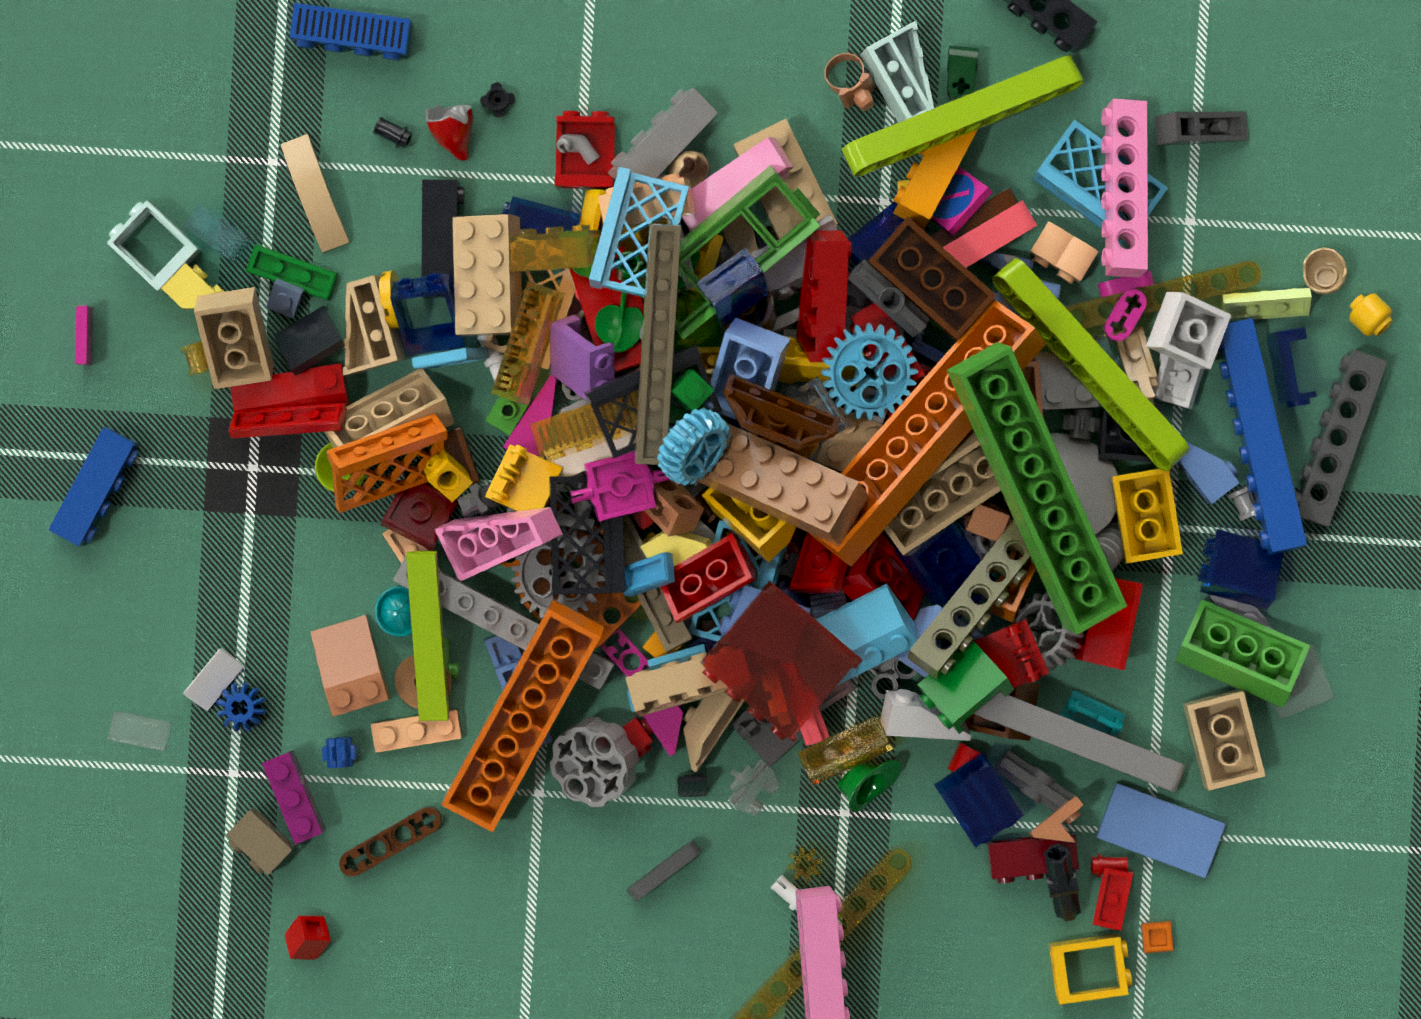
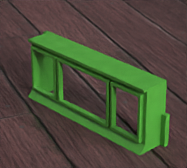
(728, 212)

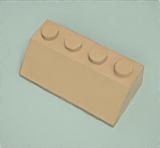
(392, 406)

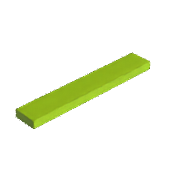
(427, 635)

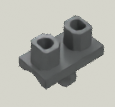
(477, 502)

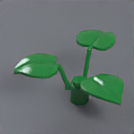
(623, 324)

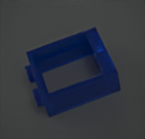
(421, 339)

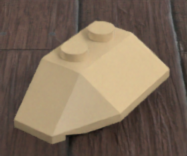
(706, 725)

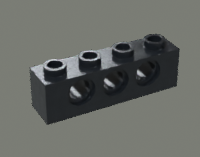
(1042, 22)

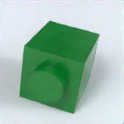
(691, 390)

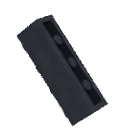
(439, 207)

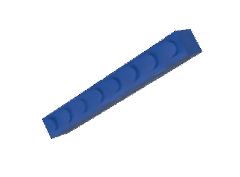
(1260, 439)

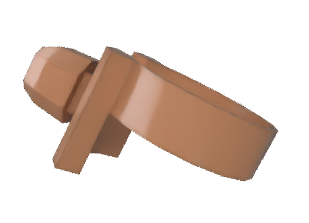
(857, 94)

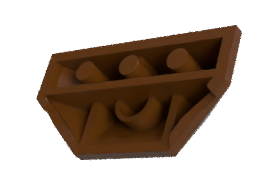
(778, 416)

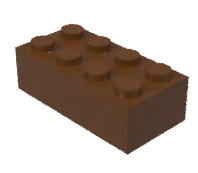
(932, 279)

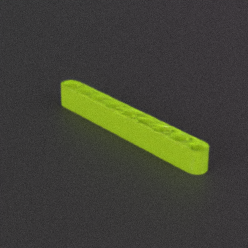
(962, 116)
(1091, 364)

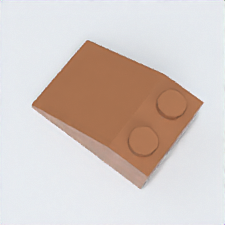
(350, 666)

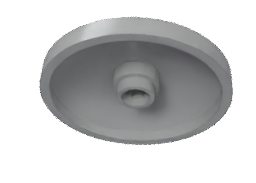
(1089, 477)

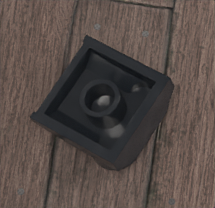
(1116, 443)

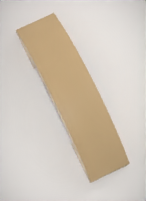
(314, 193)

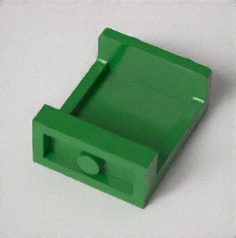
(965, 687)

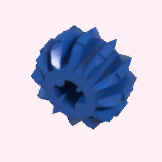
(239, 696)

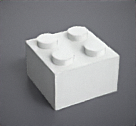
(1188, 330)

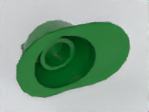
(867, 782)

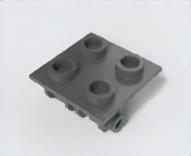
(761, 739)

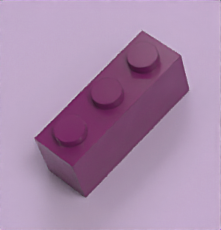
(293, 797)

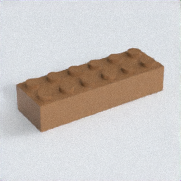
(787, 486)

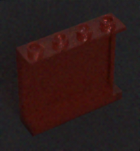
(779, 661)

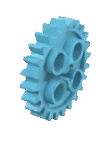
(887, 389)

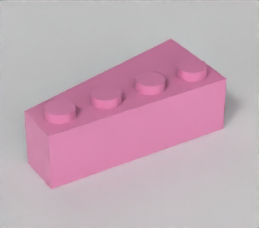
(734, 176)
(488, 540)

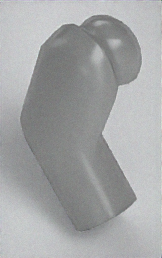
(577, 144)

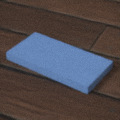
(1160, 830)

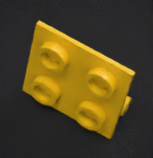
(522, 480)

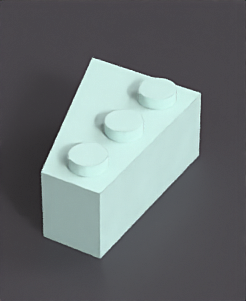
(900, 72)

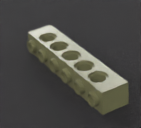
(936, 660)

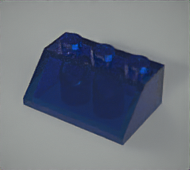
(942, 564)

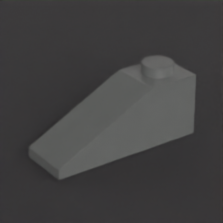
(1200, 128)

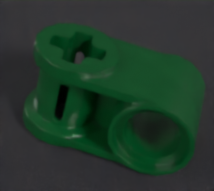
(961, 68)

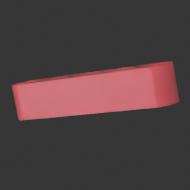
(992, 234)

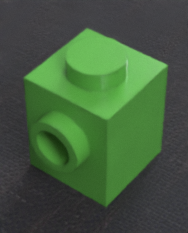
(506, 414)

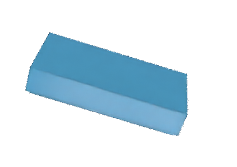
(649, 574)

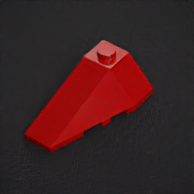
(285, 389)

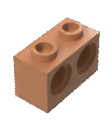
(675, 508)
(988, 519)

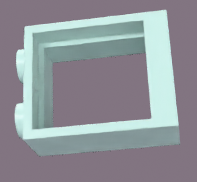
(121, 233)

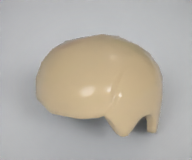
(691, 166)
(1324, 271)

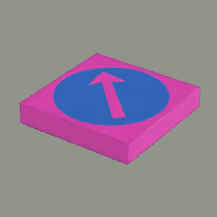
(960, 201)

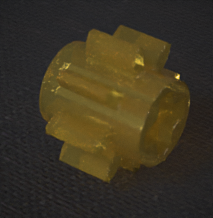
(797, 859)

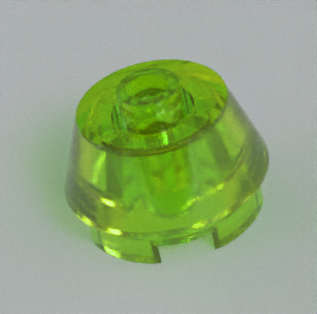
(706, 332)

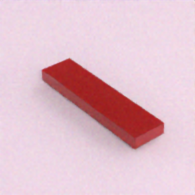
(287, 420)

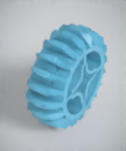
(693, 446)

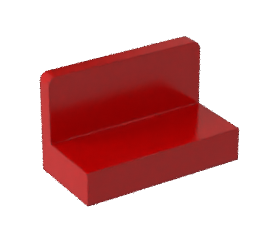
(1113, 898)

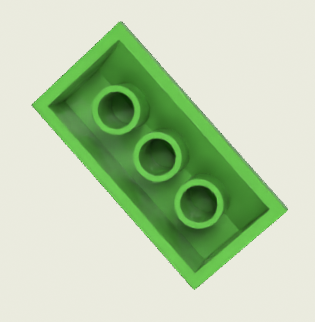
(1242, 653)

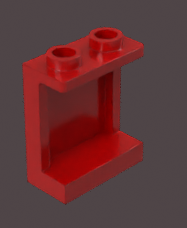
(571, 168)

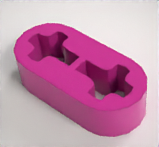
(1124, 284)
(1119, 311)

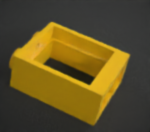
(1060, 975)

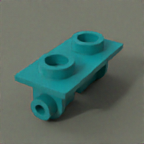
(1093, 714)

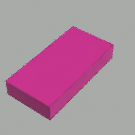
(83, 335)

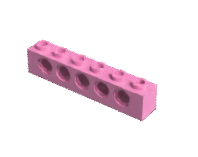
(1133, 118)

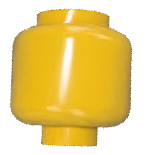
(1370, 314)

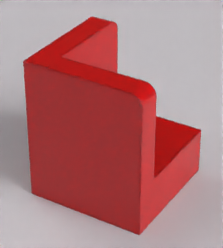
(307, 937)

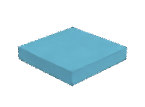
(450, 358)

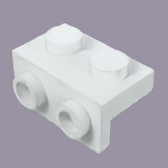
(1177, 382)

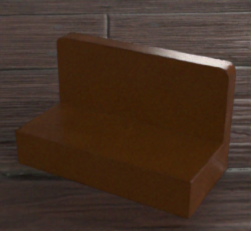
(459, 449)

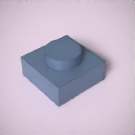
(285, 298)

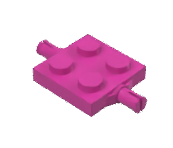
(619, 486)

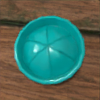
(393, 611)

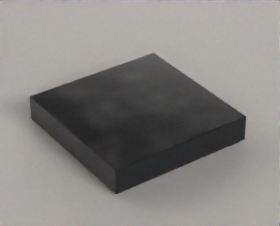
(309, 340)

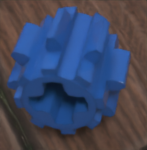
(339, 752)

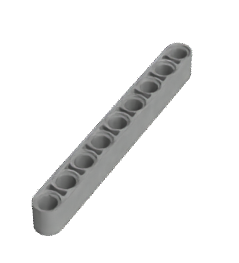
(1083, 741)

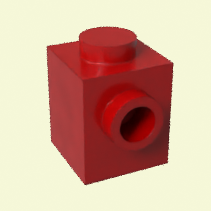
(639, 734)

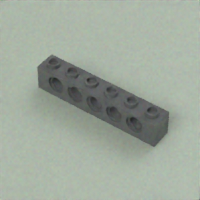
(1370, 371)

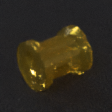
(195, 358)

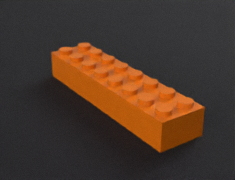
(522, 715)

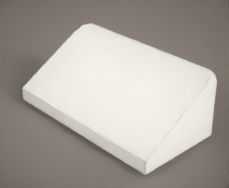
(213, 679)

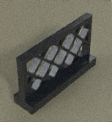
(629, 383)
(612, 546)

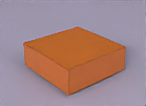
(1157, 937)

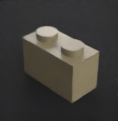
(259, 841)

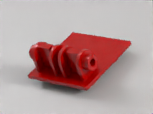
(1015, 653)

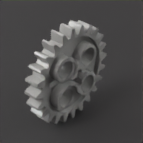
(532, 571)

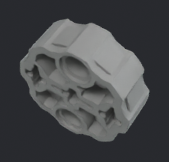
(586, 756)

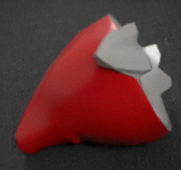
(451, 128)

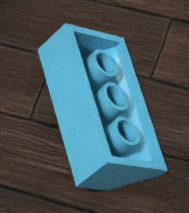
(873, 628)

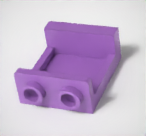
(576, 359)

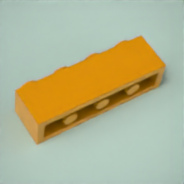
(930, 179)

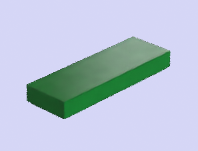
(274, 265)

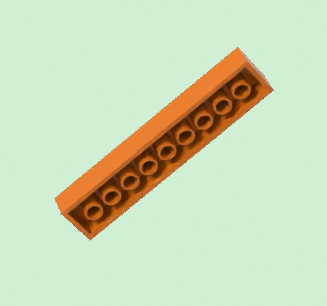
(924, 430)

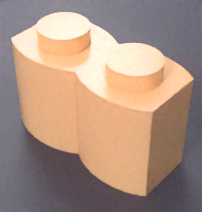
(1062, 252)

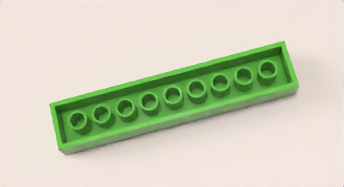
(1037, 487)

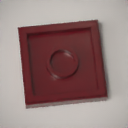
(417, 514)

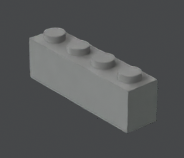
(667, 135)

